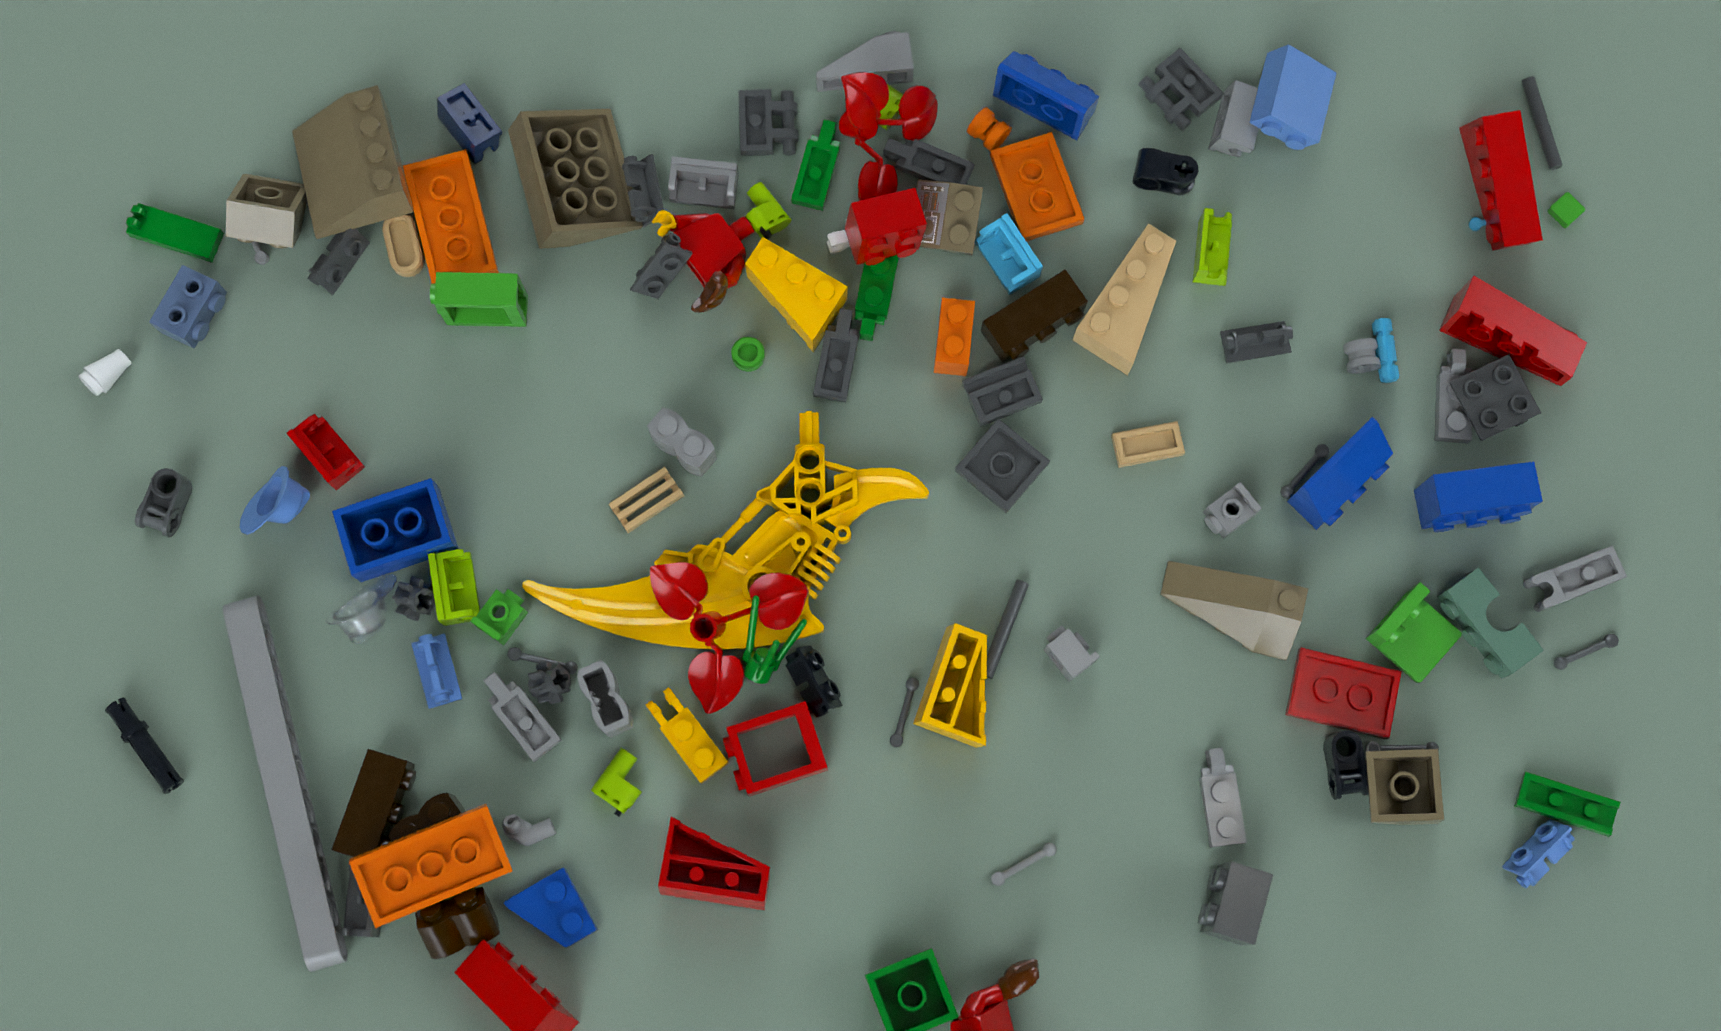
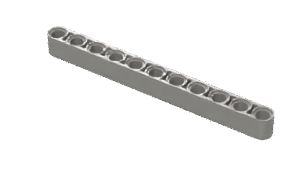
(285, 784)

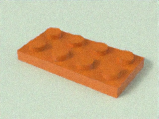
(450, 215)
(430, 865)

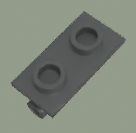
(646, 196)
(661, 268)
(332, 269)
(1256, 341)

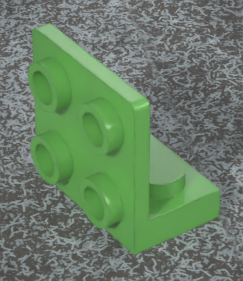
(1414, 634)

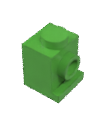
(500, 628)

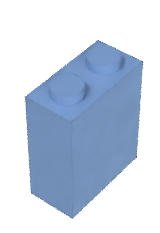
(1293, 97)

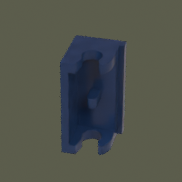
(468, 122)

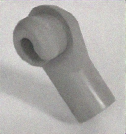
(526, 833)

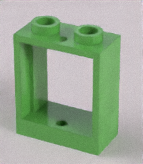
(480, 299)

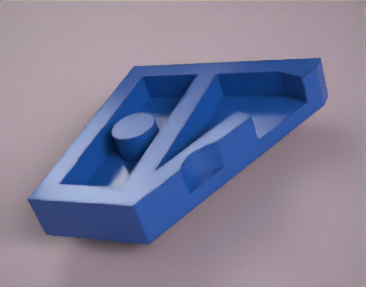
(554, 909)

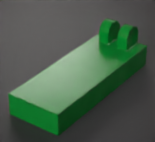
(174, 232)
(1567, 804)

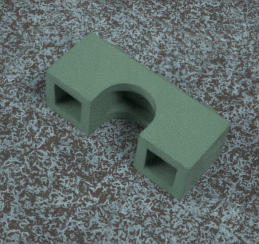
(1502, 650)

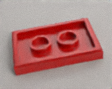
(1343, 693)

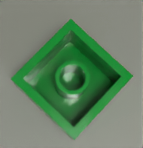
(912, 994)

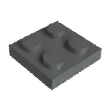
(1002, 465)

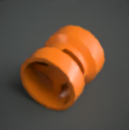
(989, 129)

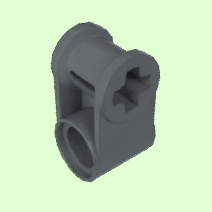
(164, 505)

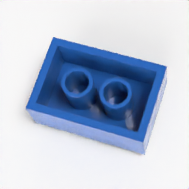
(1478, 496)
(394, 530)

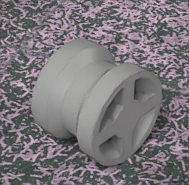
(1361, 355)

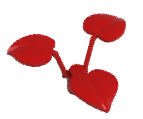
(864, 99)
(678, 592)

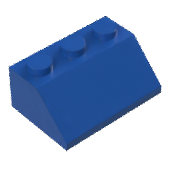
(1044, 94)
(1343, 476)

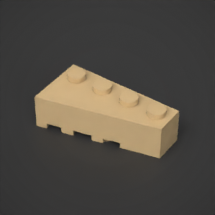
(1123, 308)

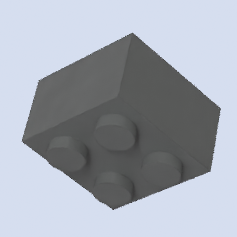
(1235, 903)

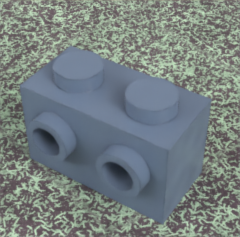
(188, 307)

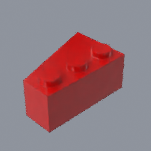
(710, 871)
(512, 991)

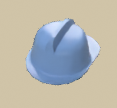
(275, 502)

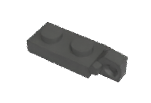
(928, 162)
(837, 359)

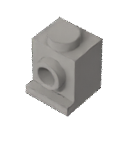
(1243, 504)
(1069, 652)

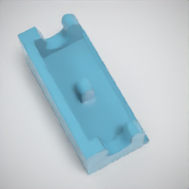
(1008, 254)

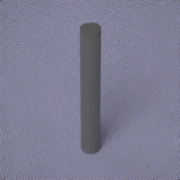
(1542, 123)
(1005, 626)

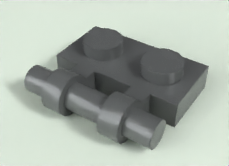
(1187, 82)
(756, 122)

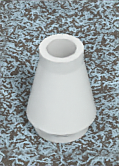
(104, 372)

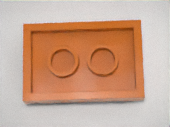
(1037, 186)

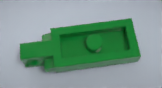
(817, 168)
(875, 295)

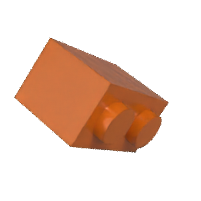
(954, 336)

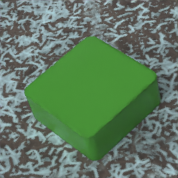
(1566, 210)

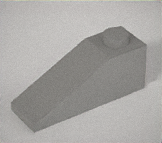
(883, 55)

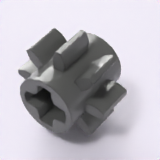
(414, 598)
(549, 682)

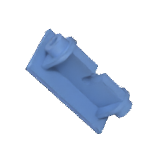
(436, 670)
(1549, 841)

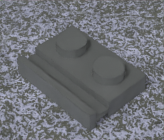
(1002, 391)

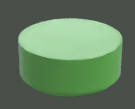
(748, 354)

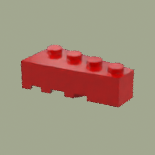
(1503, 179)
(1507, 327)

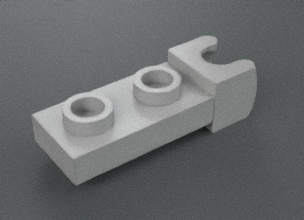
(1577, 577)

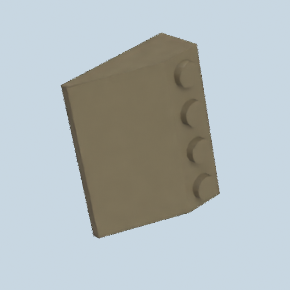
(351, 164)
(572, 175)

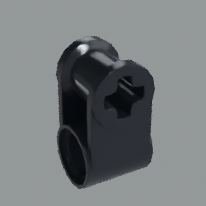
(1161, 171)
(1345, 768)

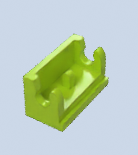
(1212, 248)
(454, 586)

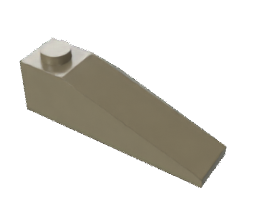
(1248, 608)

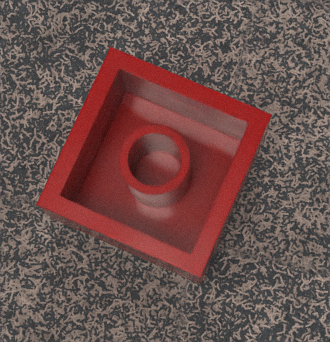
(885, 226)

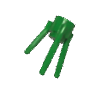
(763, 660)

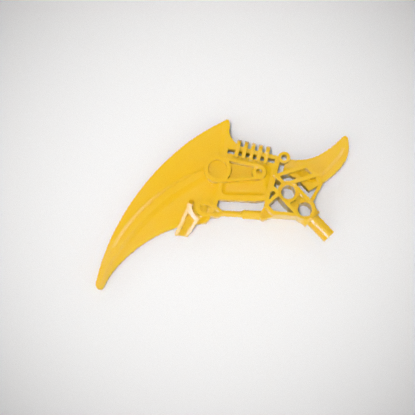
(780, 545)

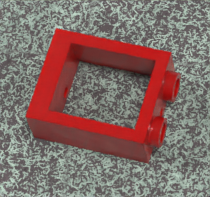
(734, 748)

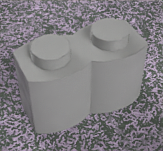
(675, 438)
(603, 691)

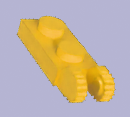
(689, 739)

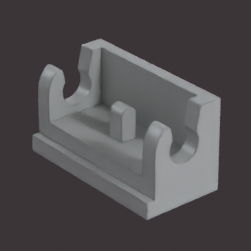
(1232, 127)
(703, 182)

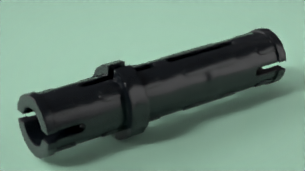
(146, 748)

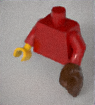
(716, 251)
(989, 1007)

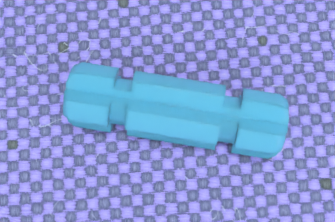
(1386, 350)

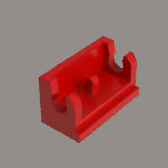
(326, 451)

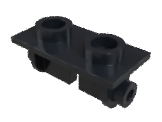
(823, 693)

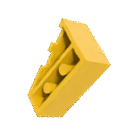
(797, 290)
(956, 688)

